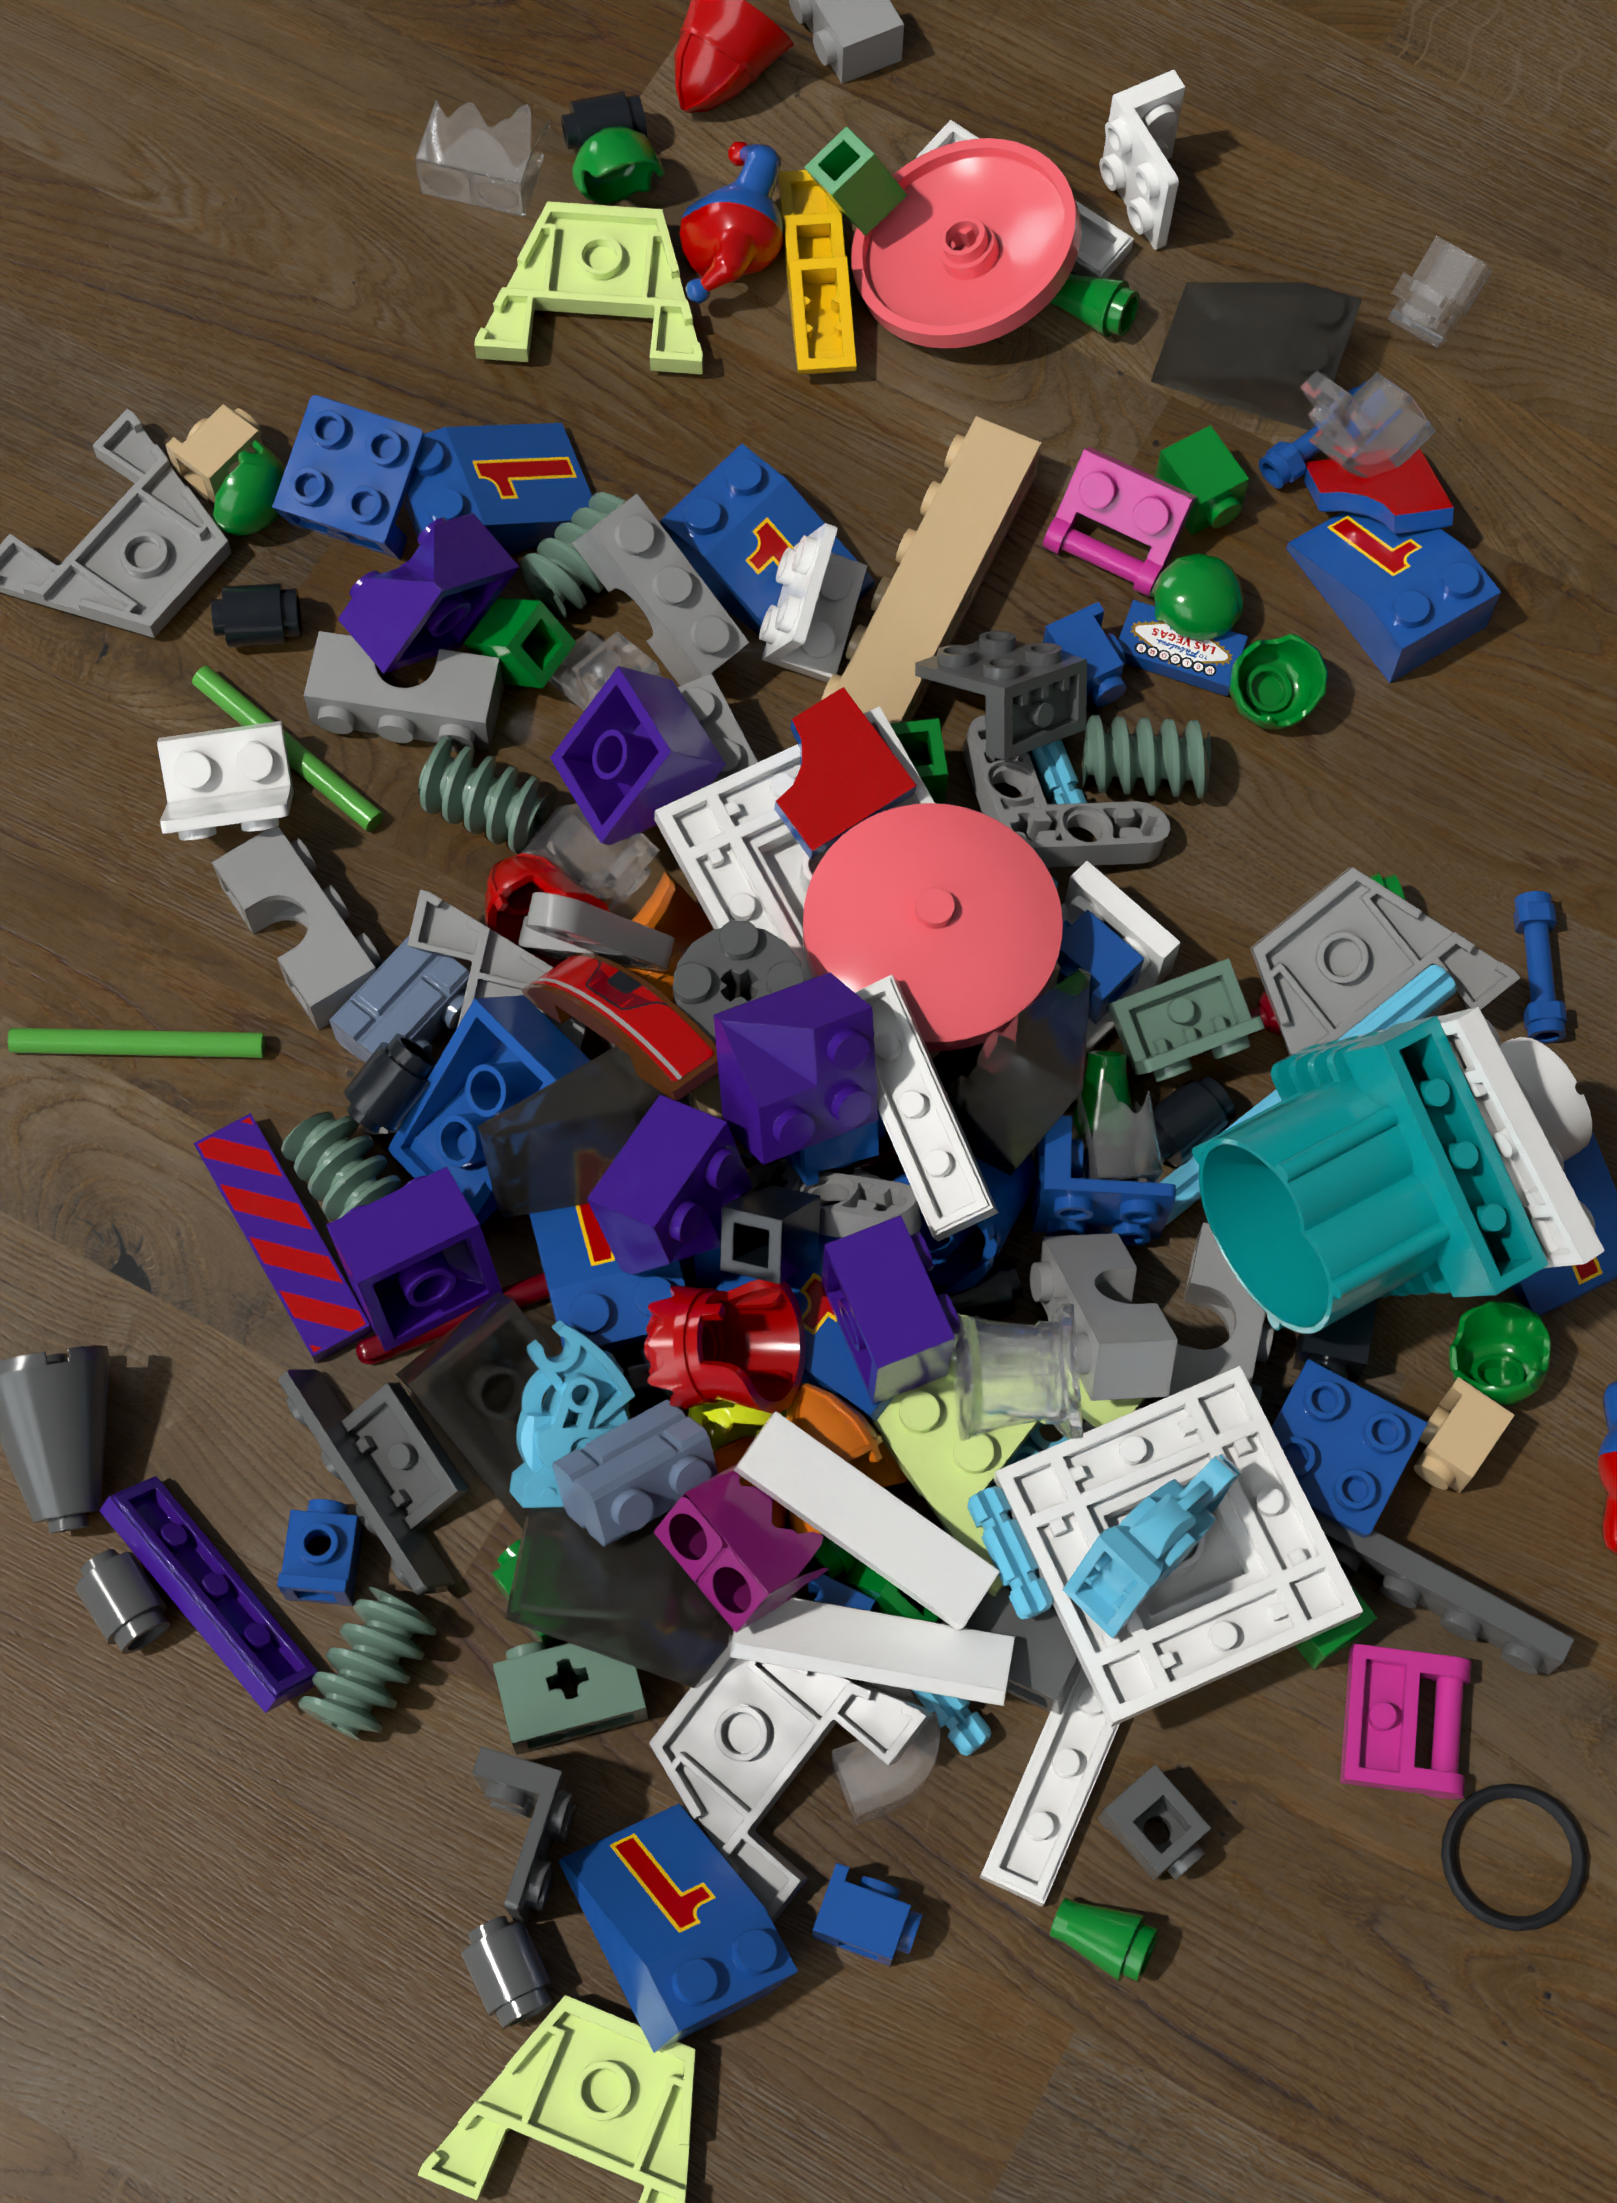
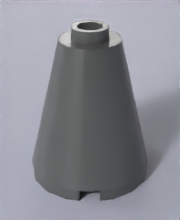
(56, 1432)

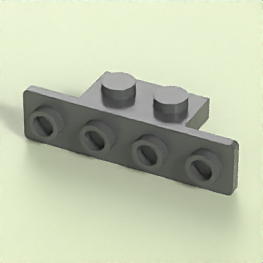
(389, 1468)

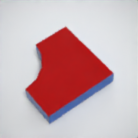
(1401, 498)
(841, 776)

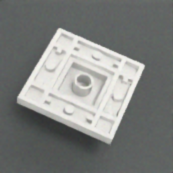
(742, 852)
(1535, 1125)
(1239, 1596)

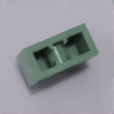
(546, 1717)

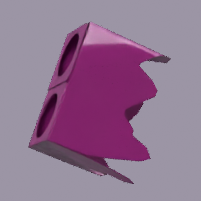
(736, 1549)

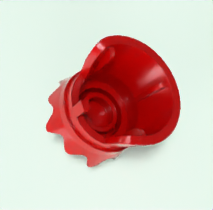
(728, 1346)

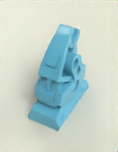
(582, 1403)
(1148, 1545)

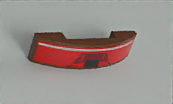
(632, 1015)

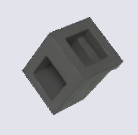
(1157, 1799)

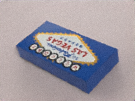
(1161, 650)

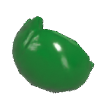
(615, 165)
(248, 493)
(1198, 597)
(1278, 681)
(1501, 1351)

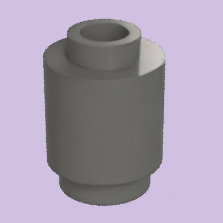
(122, 1600)
(507, 1971)

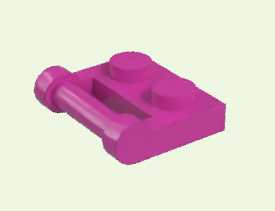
(1127, 503)
(1383, 1720)

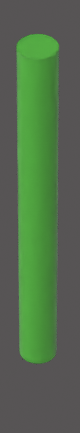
(299, 757)
(136, 1042)

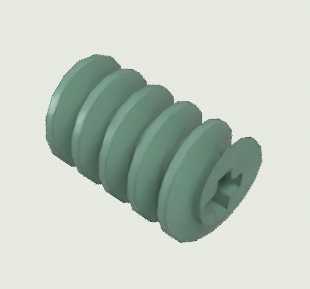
(558, 567)
(1146, 755)
(481, 798)
(336, 1164)
(368, 1665)

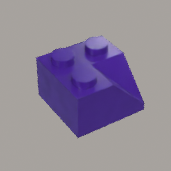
(430, 598)
(634, 754)
(797, 1067)
(669, 1187)
(415, 1258)
(889, 1308)

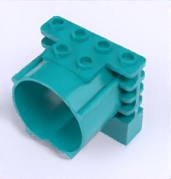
(1365, 1183)

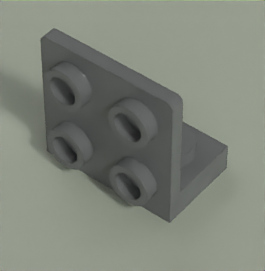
(1029, 689)
(516, 1789)

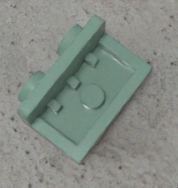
(1184, 1019)

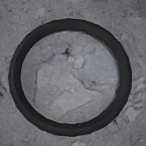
(1457, 1886)

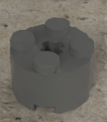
(732, 966)

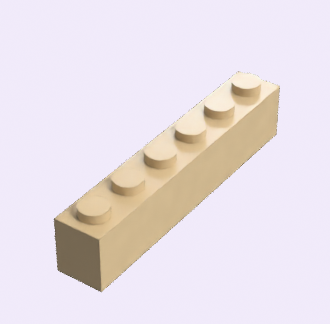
(938, 569)

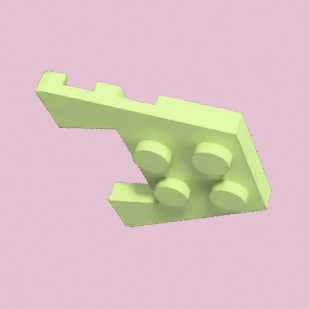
(600, 265)
(946, 1471)
(586, 2090)

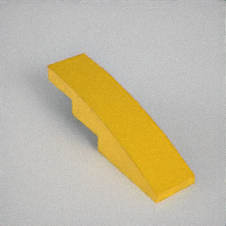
(816, 276)

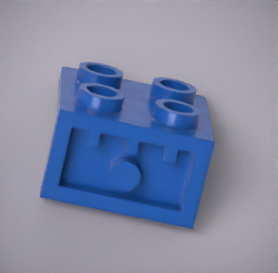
(349, 475)
(1080, 1206)
(1344, 1446)

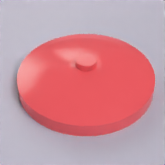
(970, 245)
(944, 908)

